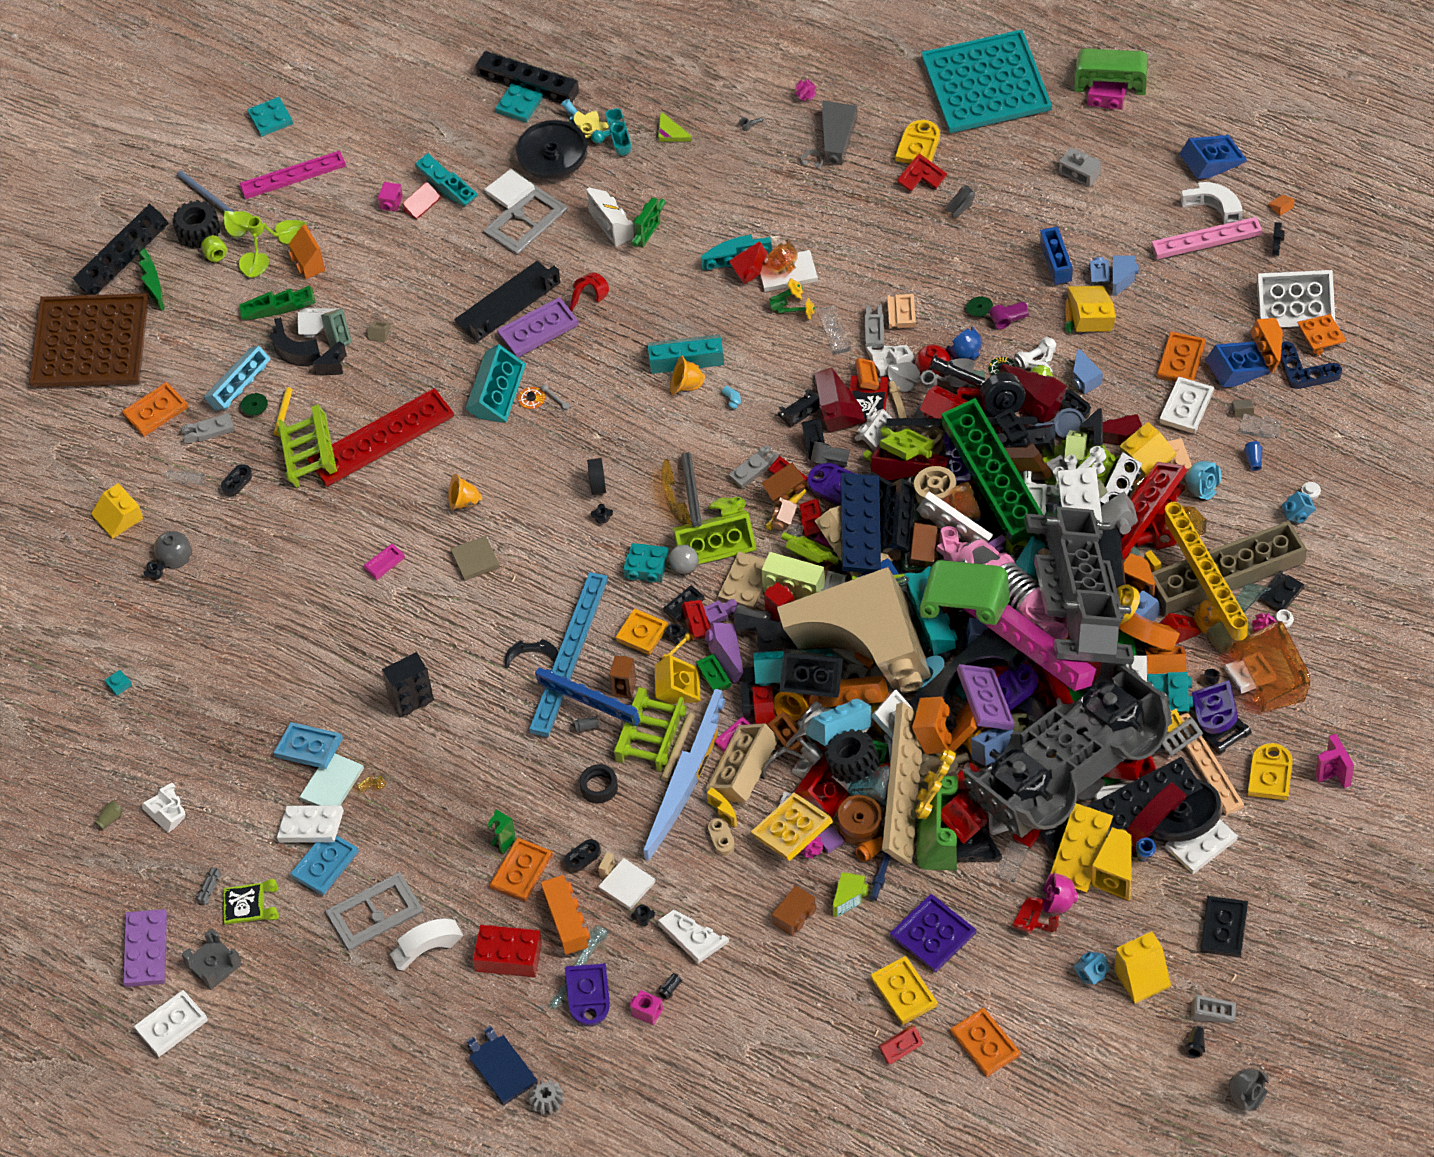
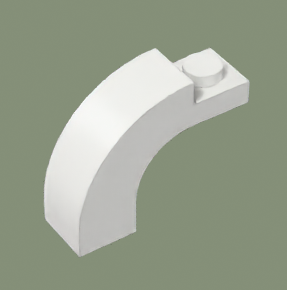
(1216, 196)
(425, 937)

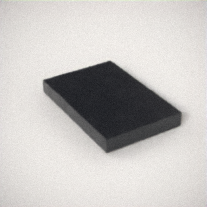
(1224, 926)

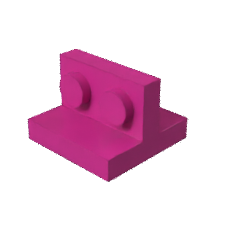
(1335, 763)

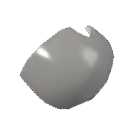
(683, 559)

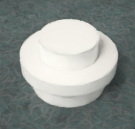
(1311, 489)
(1284, 616)

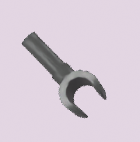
(746, 124)

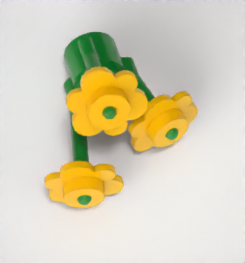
(779, 301)

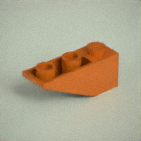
(1268, 338)

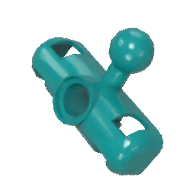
(617, 131)

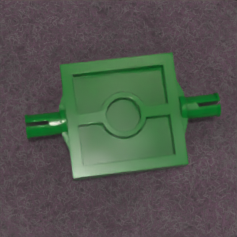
(647, 221)

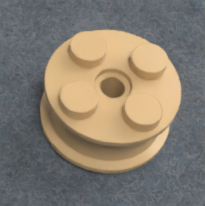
(935, 480)

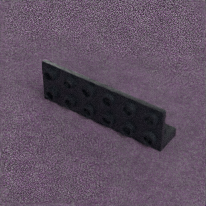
(508, 300)
(1132, 798)

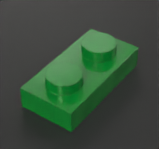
(713, 673)

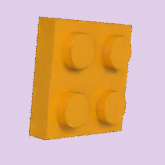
(641, 631)

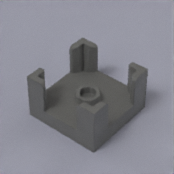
(212, 961)

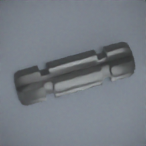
(208, 885)

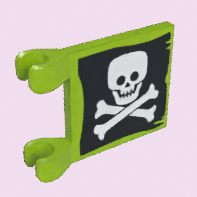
(247, 903)

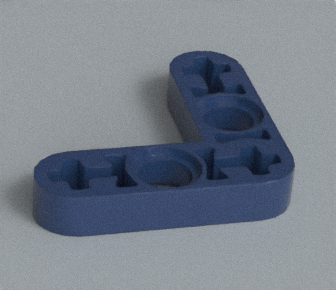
(1299, 373)

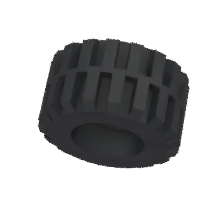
(191, 214)
(857, 766)

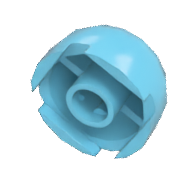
(1203, 478)

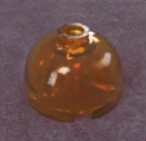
(781, 259)
(962, 500)

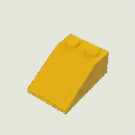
(1091, 308)

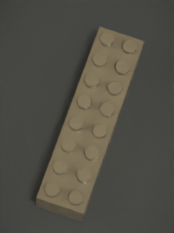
(1237, 561)

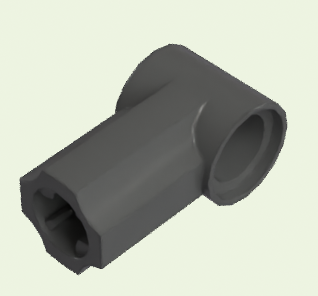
(825, 453)

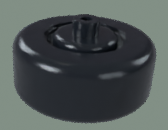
(1002, 393)

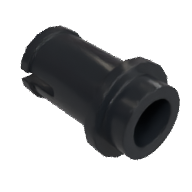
(666, 990)

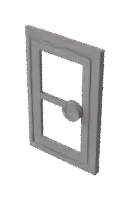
(517, 211)
(383, 925)

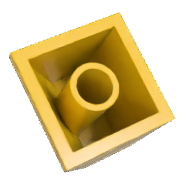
(1113, 865)
(1142, 967)

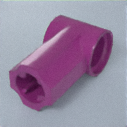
(1003, 316)

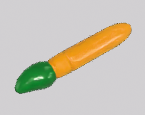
(1069, 318)

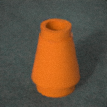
(868, 850)

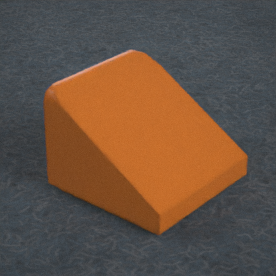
(1282, 204)

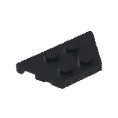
(977, 848)

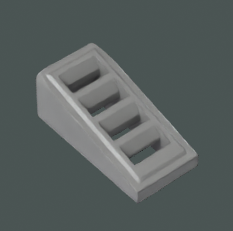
(1191, 737)
(1204, 1015)

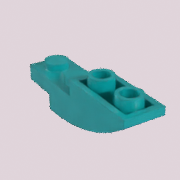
(445, 182)
(722, 253)

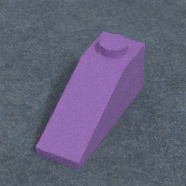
(724, 645)

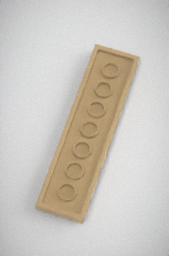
(902, 787)

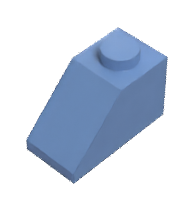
(1123, 273)
(1086, 374)
(988, 740)

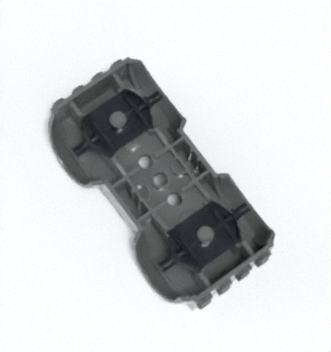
(1038, 792)

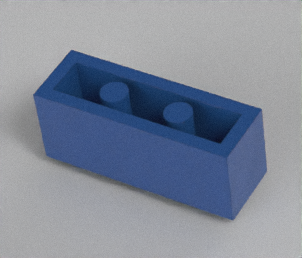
(1056, 255)

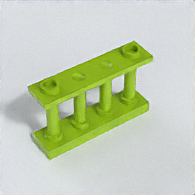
(323, 446)
(630, 731)

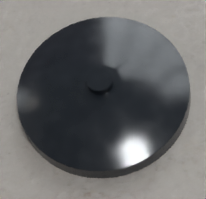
(551, 149)
(1192, 817)

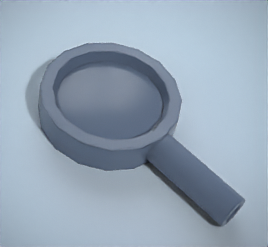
(1066, 420)

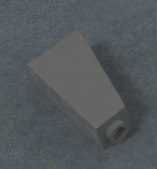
(838, 128)

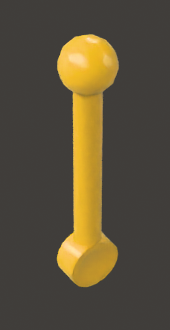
(687, 637)

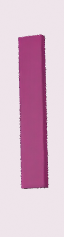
(292, 174)

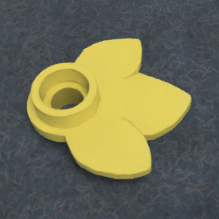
(589, 122)

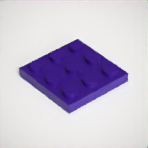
(933, 933)

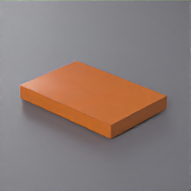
(1181, 357)
(155, 409)
(965, 727)
(521, 869)
(985, 1042)

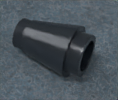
(1196, 1042)

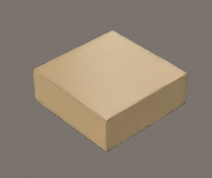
(606, 865)

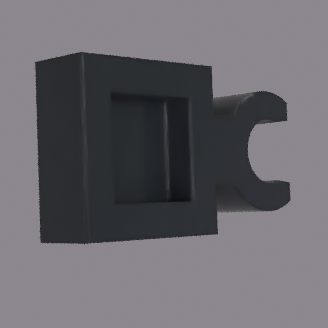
(1277, 237)

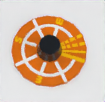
(531, 397)

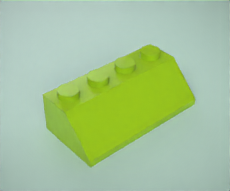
(718, 536)

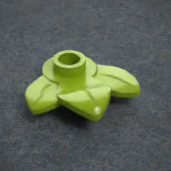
(728, 505)

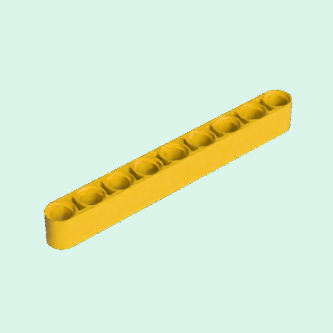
(1206, 571)

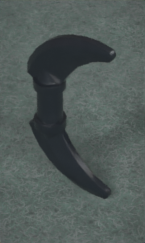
(520, 646)

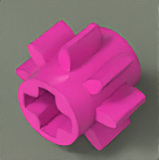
(805, 90)
(1261, 621)
(813, 848)

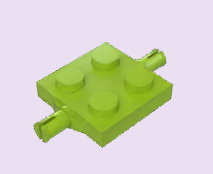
(906, 443)
(812, 550)

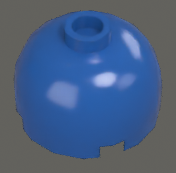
(966, 345)

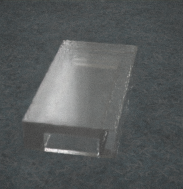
(1011, 861)

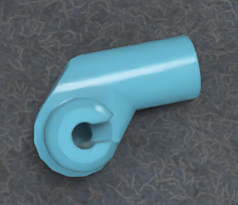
(570, 109)
(735, 398)

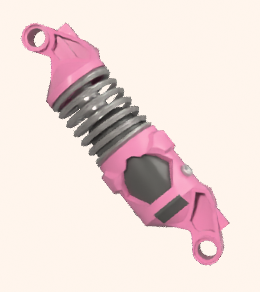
(1028, 602)

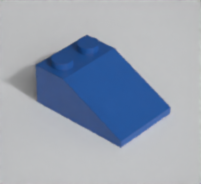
(1211, 155)
(1236, 363)

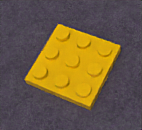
(791, 826)

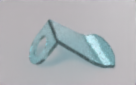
(1250, 594)

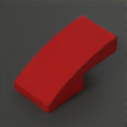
(810, 512)

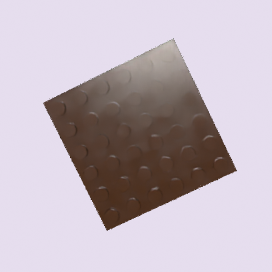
(89, 340)

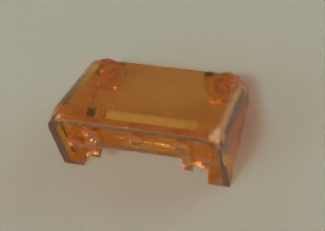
(1273, 667)

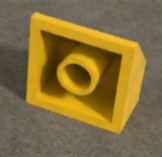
(1148, 447)
(116, 511)
(675, 680)

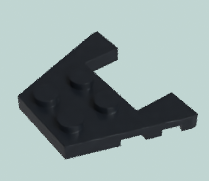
(769, 638)

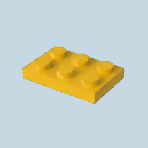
(904, 990)

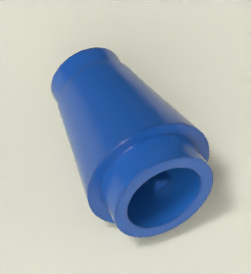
(1253, 453)
(1145, 849)

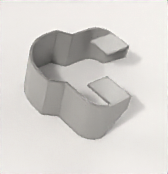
(812, 151)

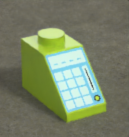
(849, 893)

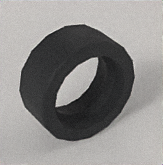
(596, 476)
(600, 796)

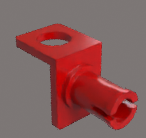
(1154, 536)

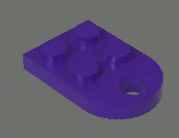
(828, 486)
(1015, 687)
(1215, 705)
(587, 991)

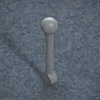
(566, 406)

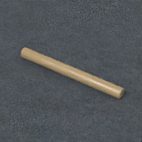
(677, 747)

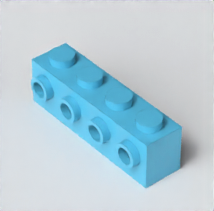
(236, 378)

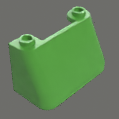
(1111, 67)
(966, 587)
(935, 844)

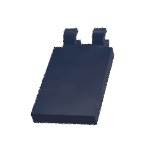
(501, 1066)

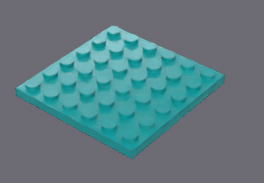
(986, 81)

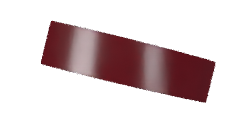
(1154, 813)

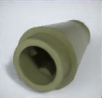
(109, 814)

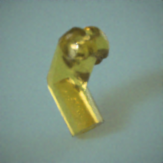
(369, 781)

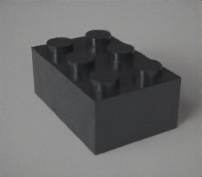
(408, 684)

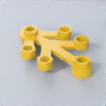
(934, 784)

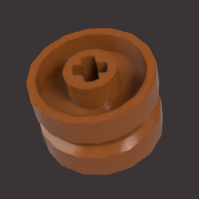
(859, 819)

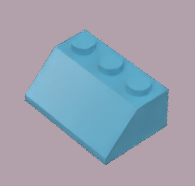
(844, 717)

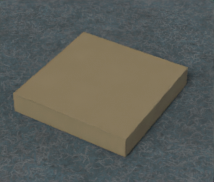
(475, 558)

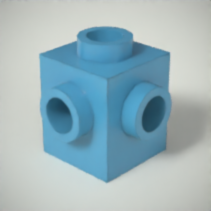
(1298, 507)
(1092, 967)

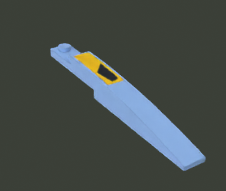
(686, 775)

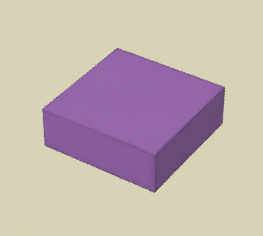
(831, 839)

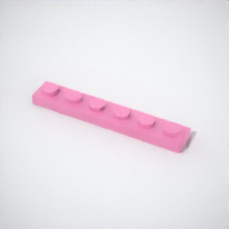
(1206, 238)

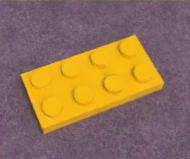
(1081, 845)

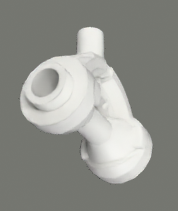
(1046, 347)

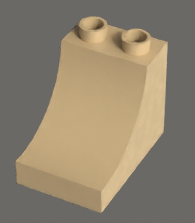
(866, 618)

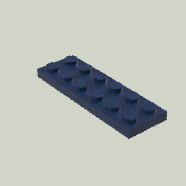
(860, 523)

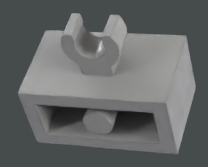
(1080, 167)

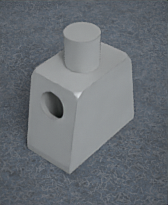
(1120, 513)

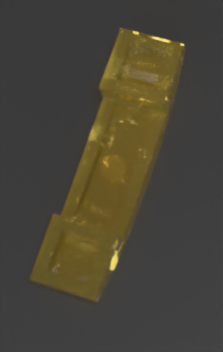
(679, 510)

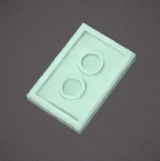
(332, 784)

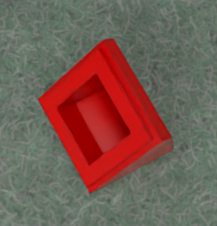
(1148, 766)

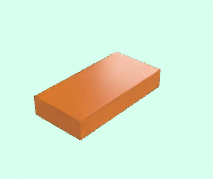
(866, 374)

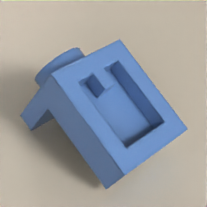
(1099, 270)

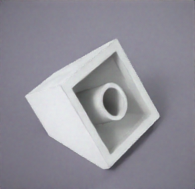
(310, 320)

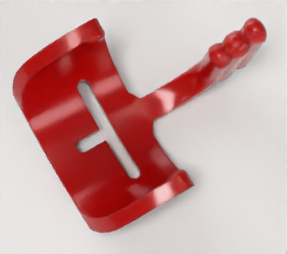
(599, 284)
(1034, 905)

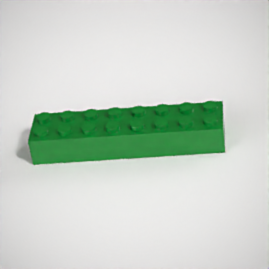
(991, 468)

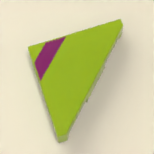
(671, 131)

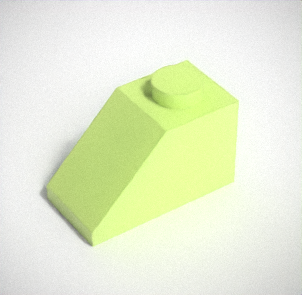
(1076, 444)

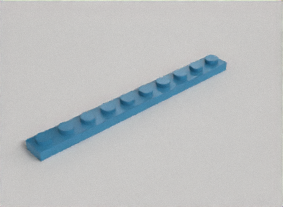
(569, 651)

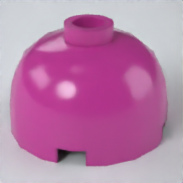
(1059, 894)

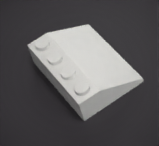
(1295, 296)

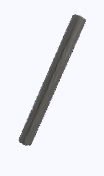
(691, 489)

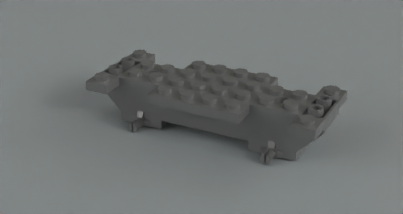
(1079, 586)

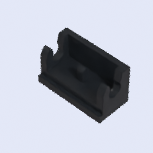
(800, 409)

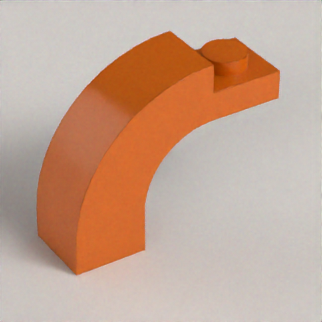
(1150, 632)

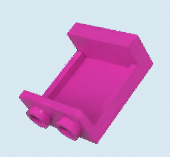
(1107, 94)

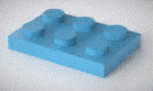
(308, 745)
(324, 864)

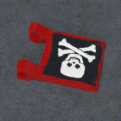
(869, 398)

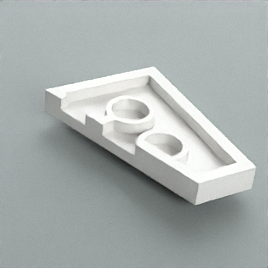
(691, 937)

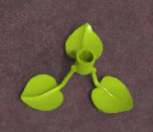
(239, 222)

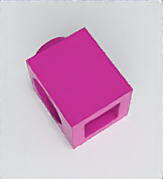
(390, 196)
(648, 1014)

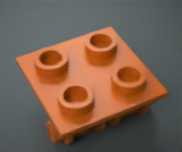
(1321, 332)

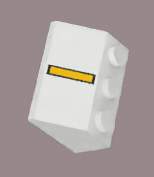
(609, 216)

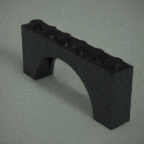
(984, 652)

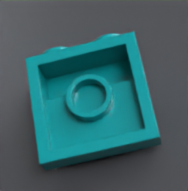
(646, 562)
(1176, 687)

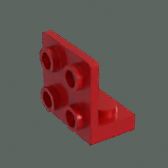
(963, 816)

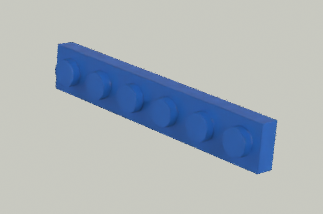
(587, 696)

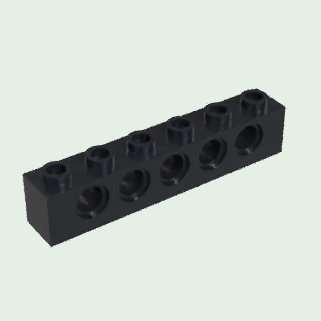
(509, 71)
(121, 250)

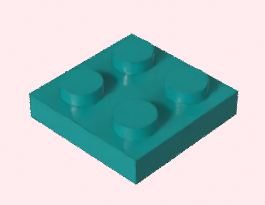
(519, 103)
(270, 116)

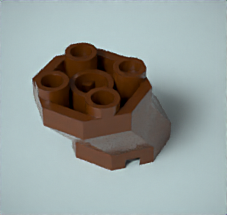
(1029, 459)

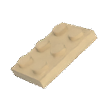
(744, 581)

